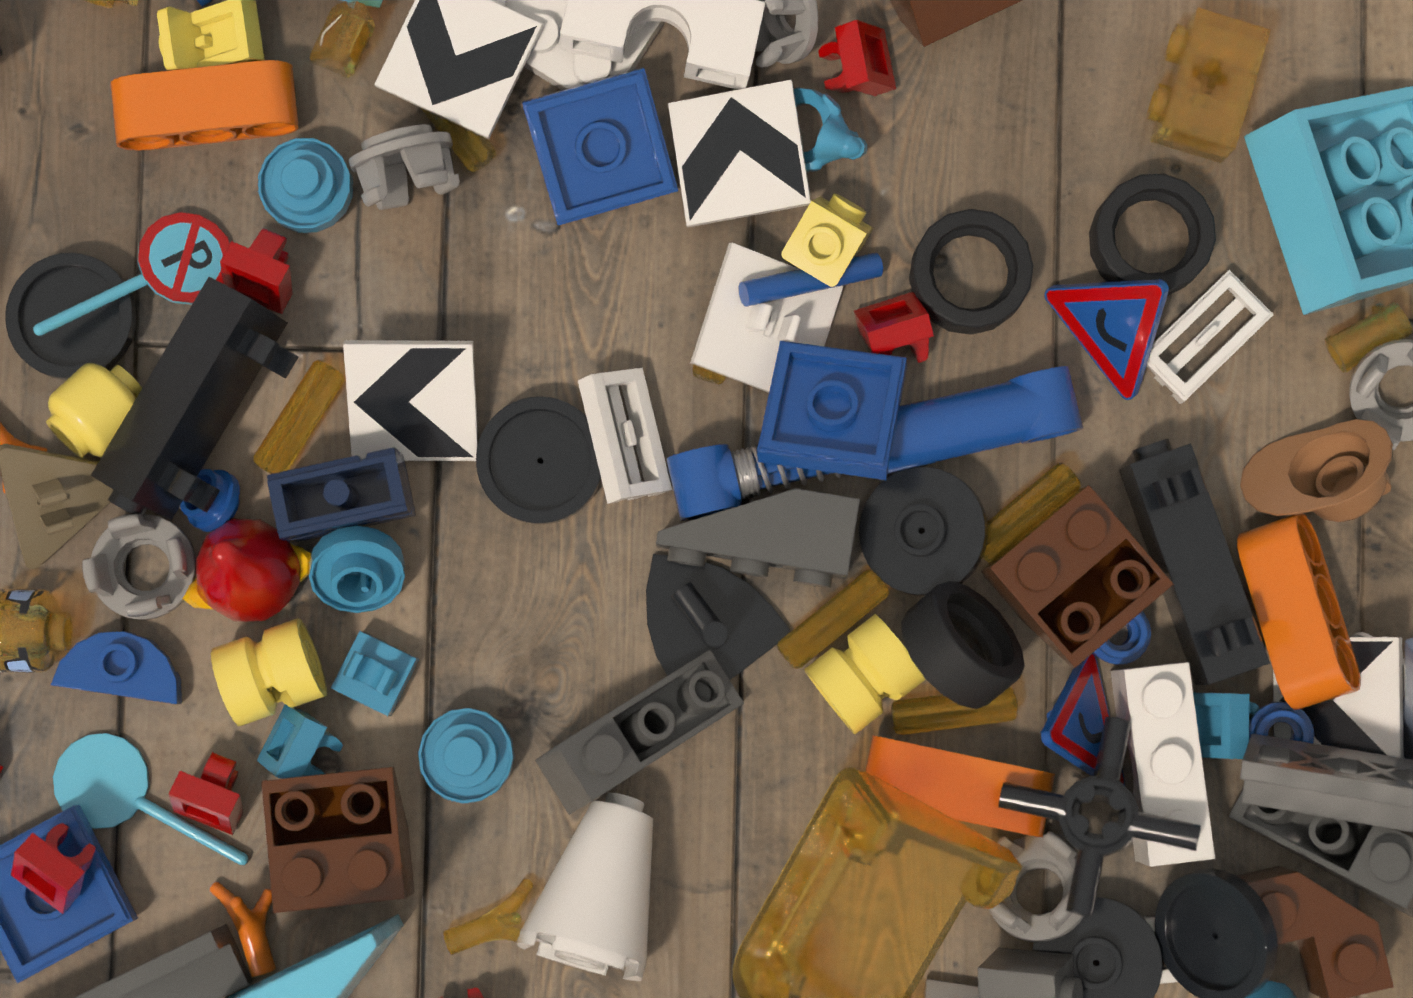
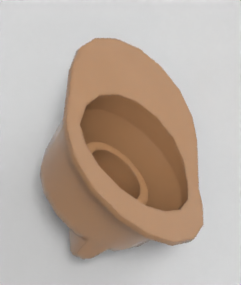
(1323, 471)

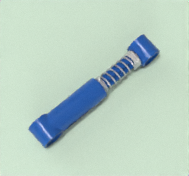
(927, 431)

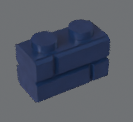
(340, 495)

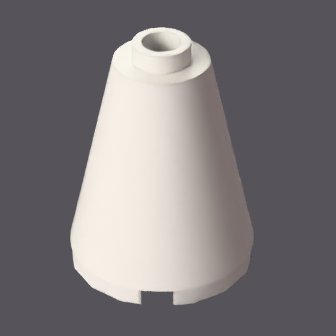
(598, 893)

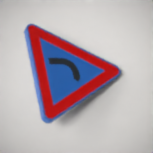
(1113, 325)
(1078, 718)

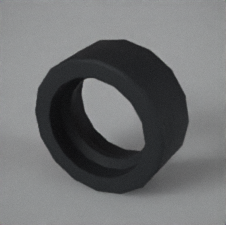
(1181, 198)
(1007, 240)
(962, 645)

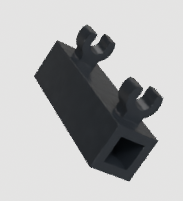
(191, 402)
(1193, 553)

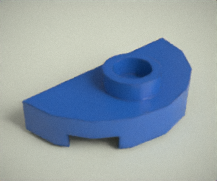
(120, 666)

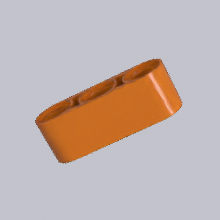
(204, 105)
(1298, 612)
(957, 783)

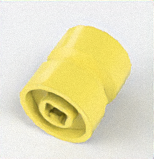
(264, 673)
(864, 674)

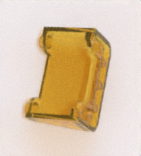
(868, 896)

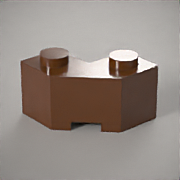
(1335, 940)

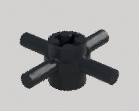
(1105, 788)

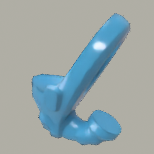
(835, 138)

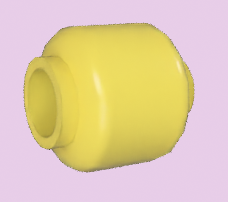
(91, 407)

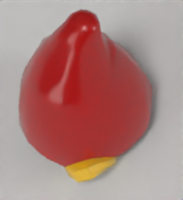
(247, 571)

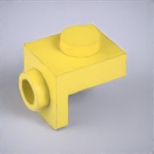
(210, 35)
(827, 238)

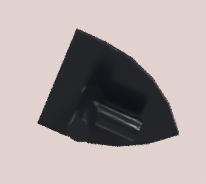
(704, 611)

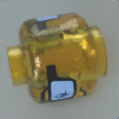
(32, 630)

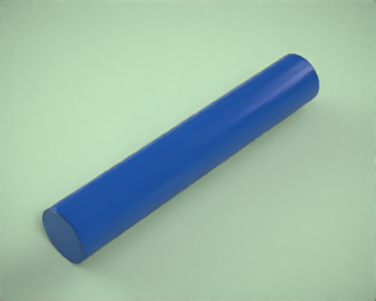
(799, 282)

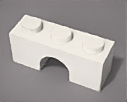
(717, 32)
(1164, 755)

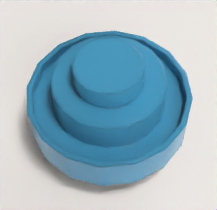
(305, 185)
(356, 569)
(466, 755)

